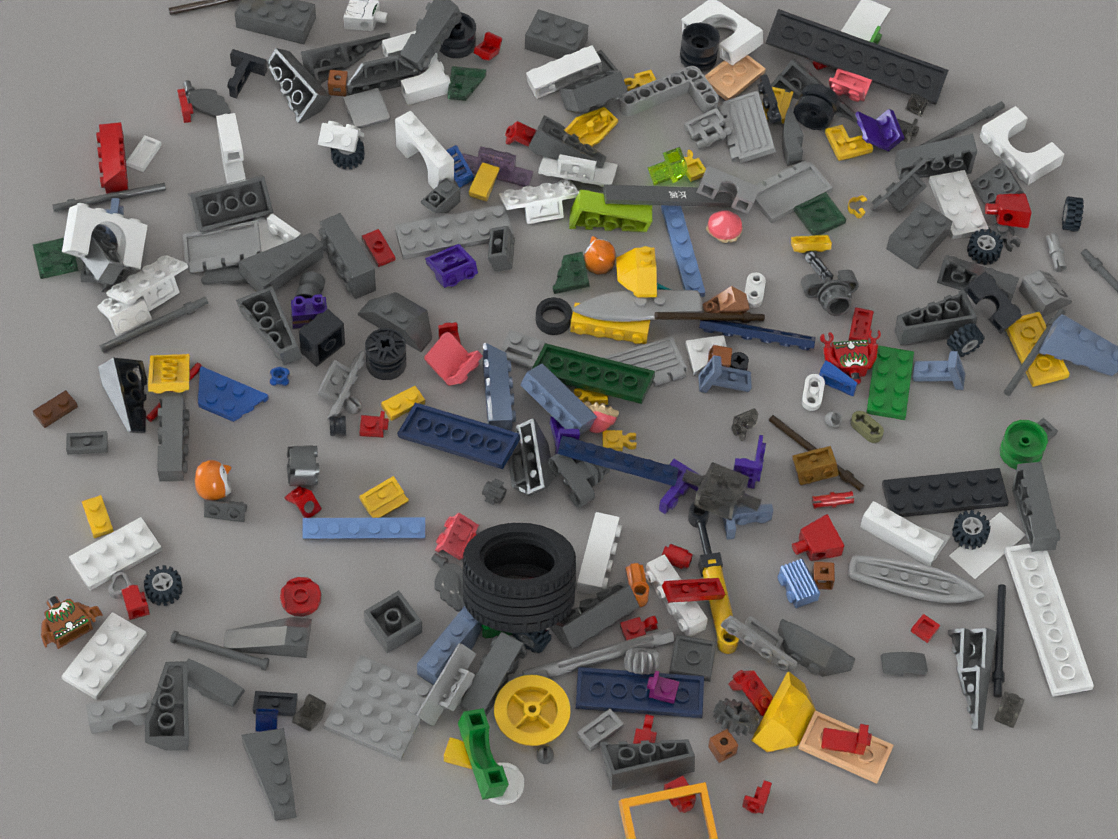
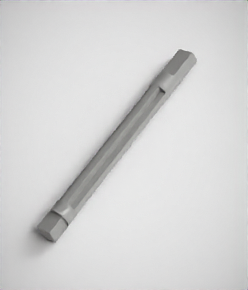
(601, 655)

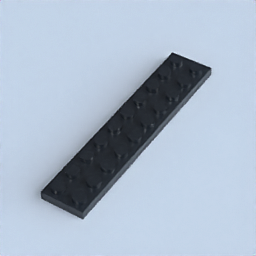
(856, 56)

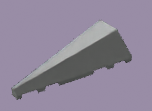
(338, 56)
(796, 78)
(974, 658)

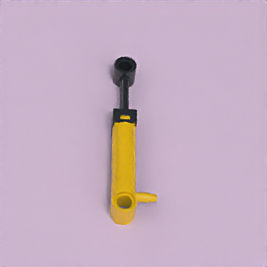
(711, 567)

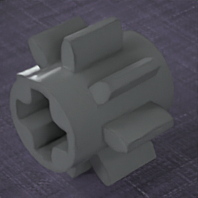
(494, 491)

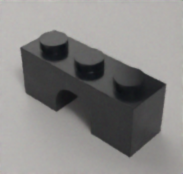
(985, 288)

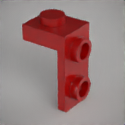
(753, 688)
(846, 741)

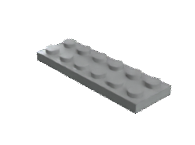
(445, 231)

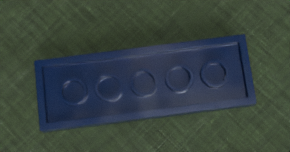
(459, 435)
(628, 693)

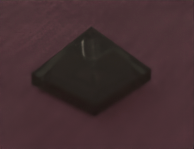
(917, 104)

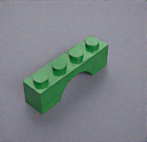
(475, 735)

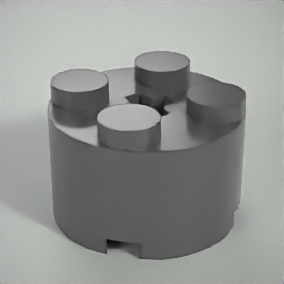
(302, 465)

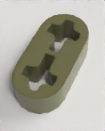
(864, 428)

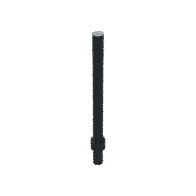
(998, 675)

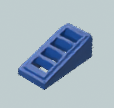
(465, 175)
(837, 379)

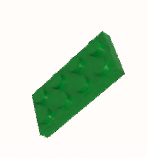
(890, 383)

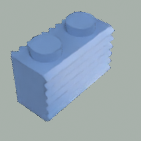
(798, 583)

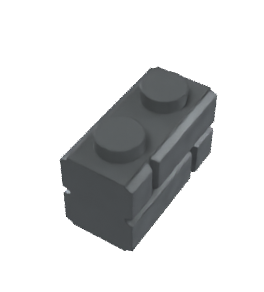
(501, 248)

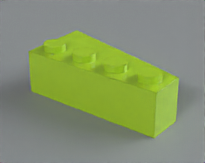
(591, 211)

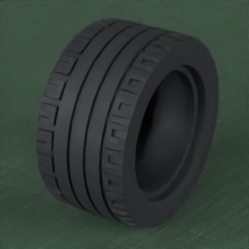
(519, 603)

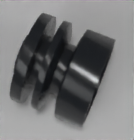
(699, 46)
(385, 354)

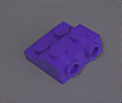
(452, 265)

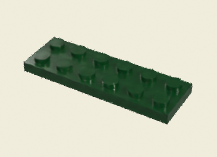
(596, 373)

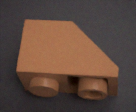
(728, 301)

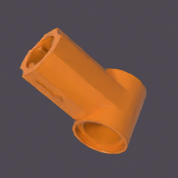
(637, 582)

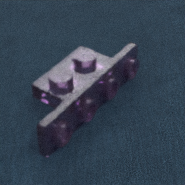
(505, 161)

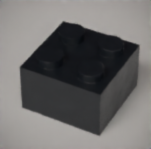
(322, 337)

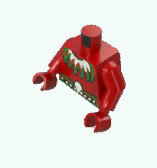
(851, 356)

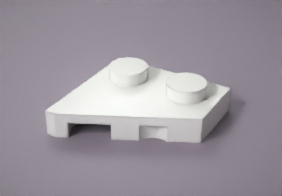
(699, 349)

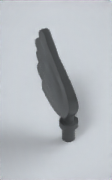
(206, 100)
(223, 275)
(449, 582)

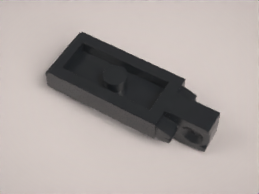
(769, 99)

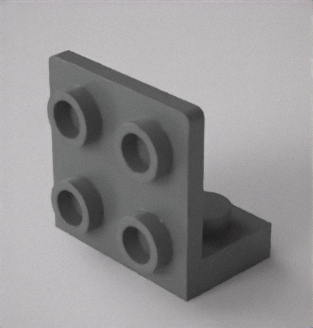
(996, 181)

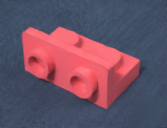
(456, 535)

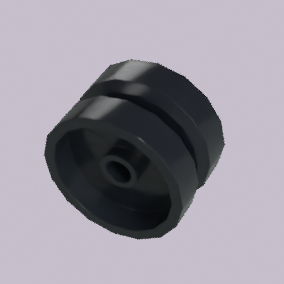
(461, 40)
(816, 107)

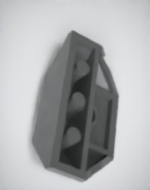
(381, 74)
(401, 315)
(529, 460)
(813, 651)

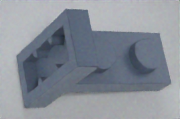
(941, 371)
(723, 376)
(747, 515)

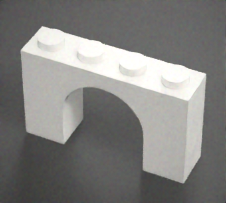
(738, 45)
(424, 86)
(415, 137)
(230, 147)
(1026, 165)
(129, 234)

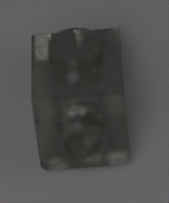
(1009, 709)
(310, 713)

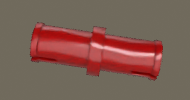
(832, 499)

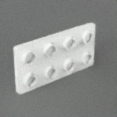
(578, 169)
(540, 202)
(275, 232)
(153, 283)

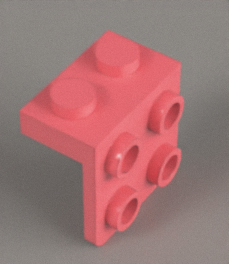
(850, 84)
(451, 360)

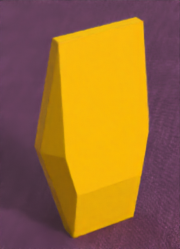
(592, 126)

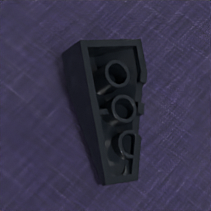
(125, 385)

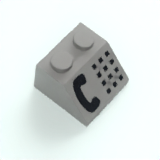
(1043, 292)

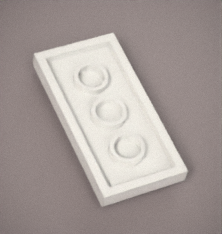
(958, 203)
(115, 553)
(104, 655)

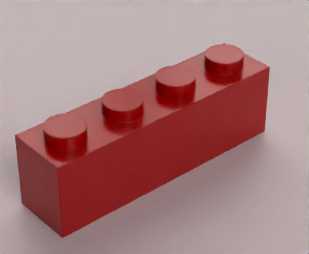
(113, 157)

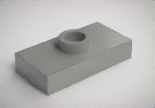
(600, 729)

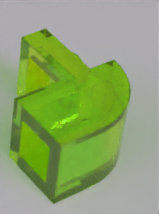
(672, 168)

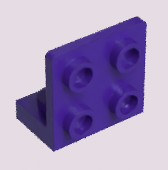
(881, 132)
(752, 468)

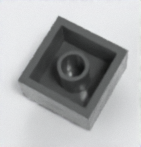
(393, 621)

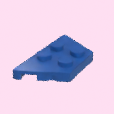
(226, 396)

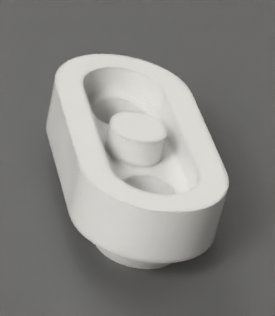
(755, 288)
(813, 393)

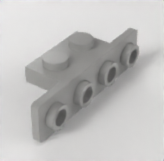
(338, 382)
(760, 639)
(449, 686)

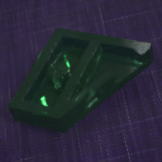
(464, 82)
(571, 274)

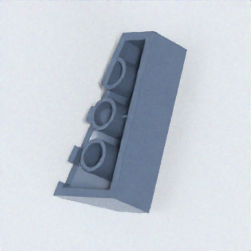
(1080, 346)
(498, 387)
(557, 399)
(462, 630)

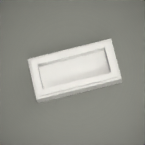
(143, 153)

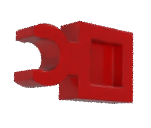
(186, 108)

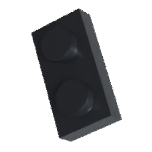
(283, 702)

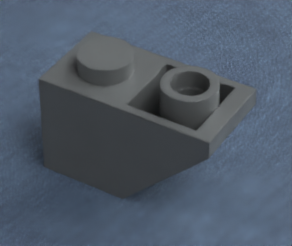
(443, 197)

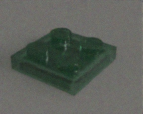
(819, 214)
(52, 260)

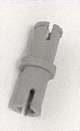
(1056, 252)

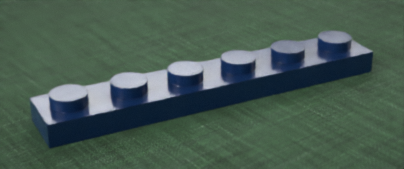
(764, 334)
(618, 460)

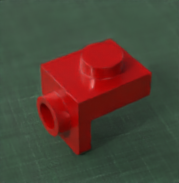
(489, 47)
(519, 133)

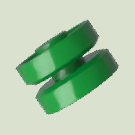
(1023, 443)

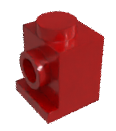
(135, 602)
(685, 803)

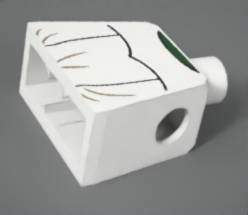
(363, 15)

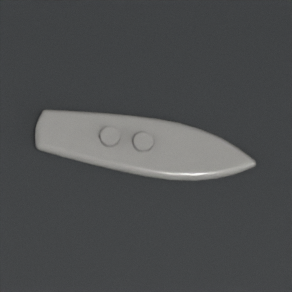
(626, 307)
(912, 579)

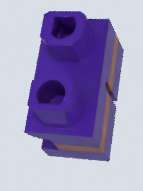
(307, 308)

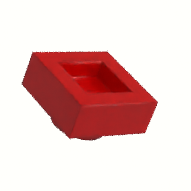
(925, 628)

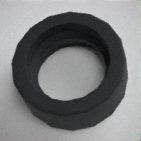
(557, 304)

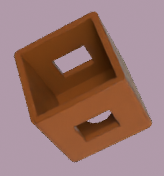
(334, 82)
(724, 352)
(826, 572)
(719, 750)

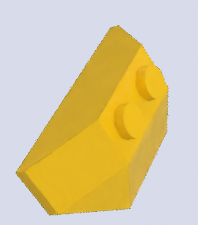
(638, 271)
(786, 716)

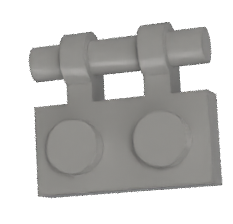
(705, 124)

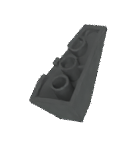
(552, 141)
(276, 637)
(168, 715)

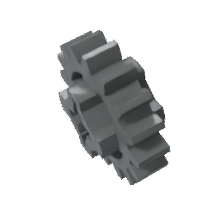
(736, 716)

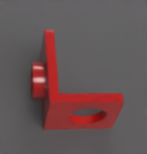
(300, 497)

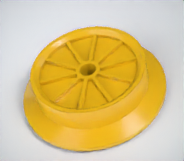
(532, 710)

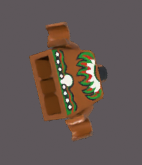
(66, 621)

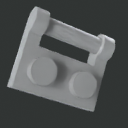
(524, 346)

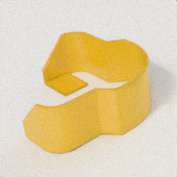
(853, 211)

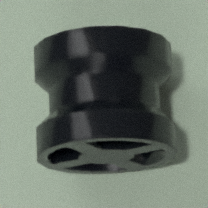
(739, 357)
(337, 425)

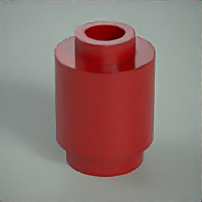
(678, 556)

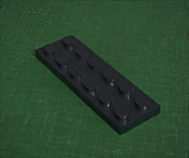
(945, 492)

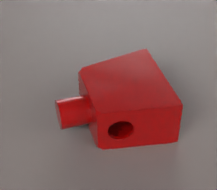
(1010, 210)
(819, 540)

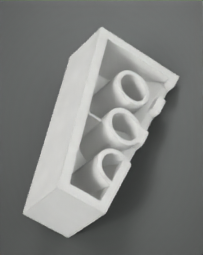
(902, 534)

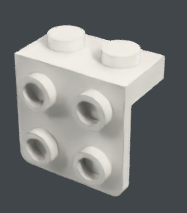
(339, 137)
(125, 316)

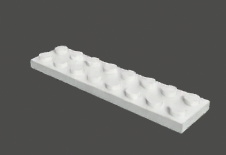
(1048, 620)

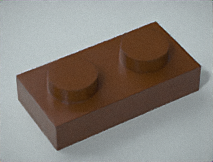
(55, 409)

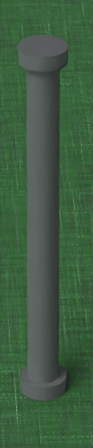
(176, 637)

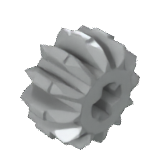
(641, 660)

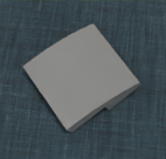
(366, 108)

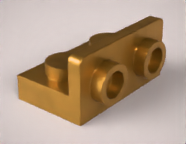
(815, 465)

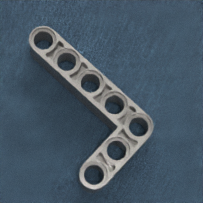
(684, 81)

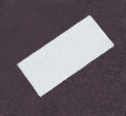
(865, 19)
(1001, 535)

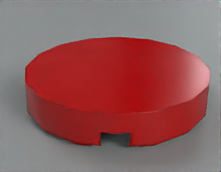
(300, 596)

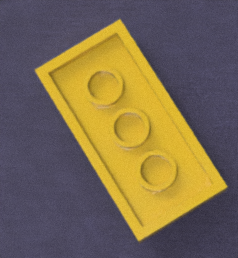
(1023, 337)
(169, 373)

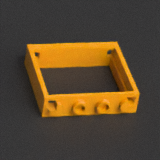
(627, 803)

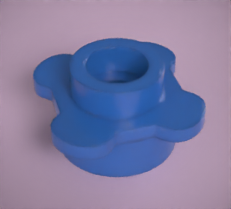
(279, 371)

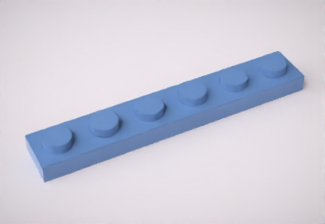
(682, 249)
(363, 528)

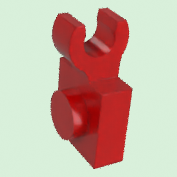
(635, 628)
(645, 733)

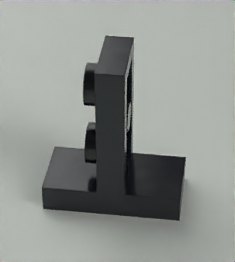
(244, 64)

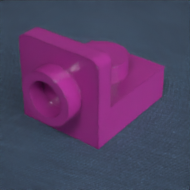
(662, 688)

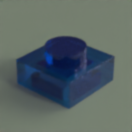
(266, 719)

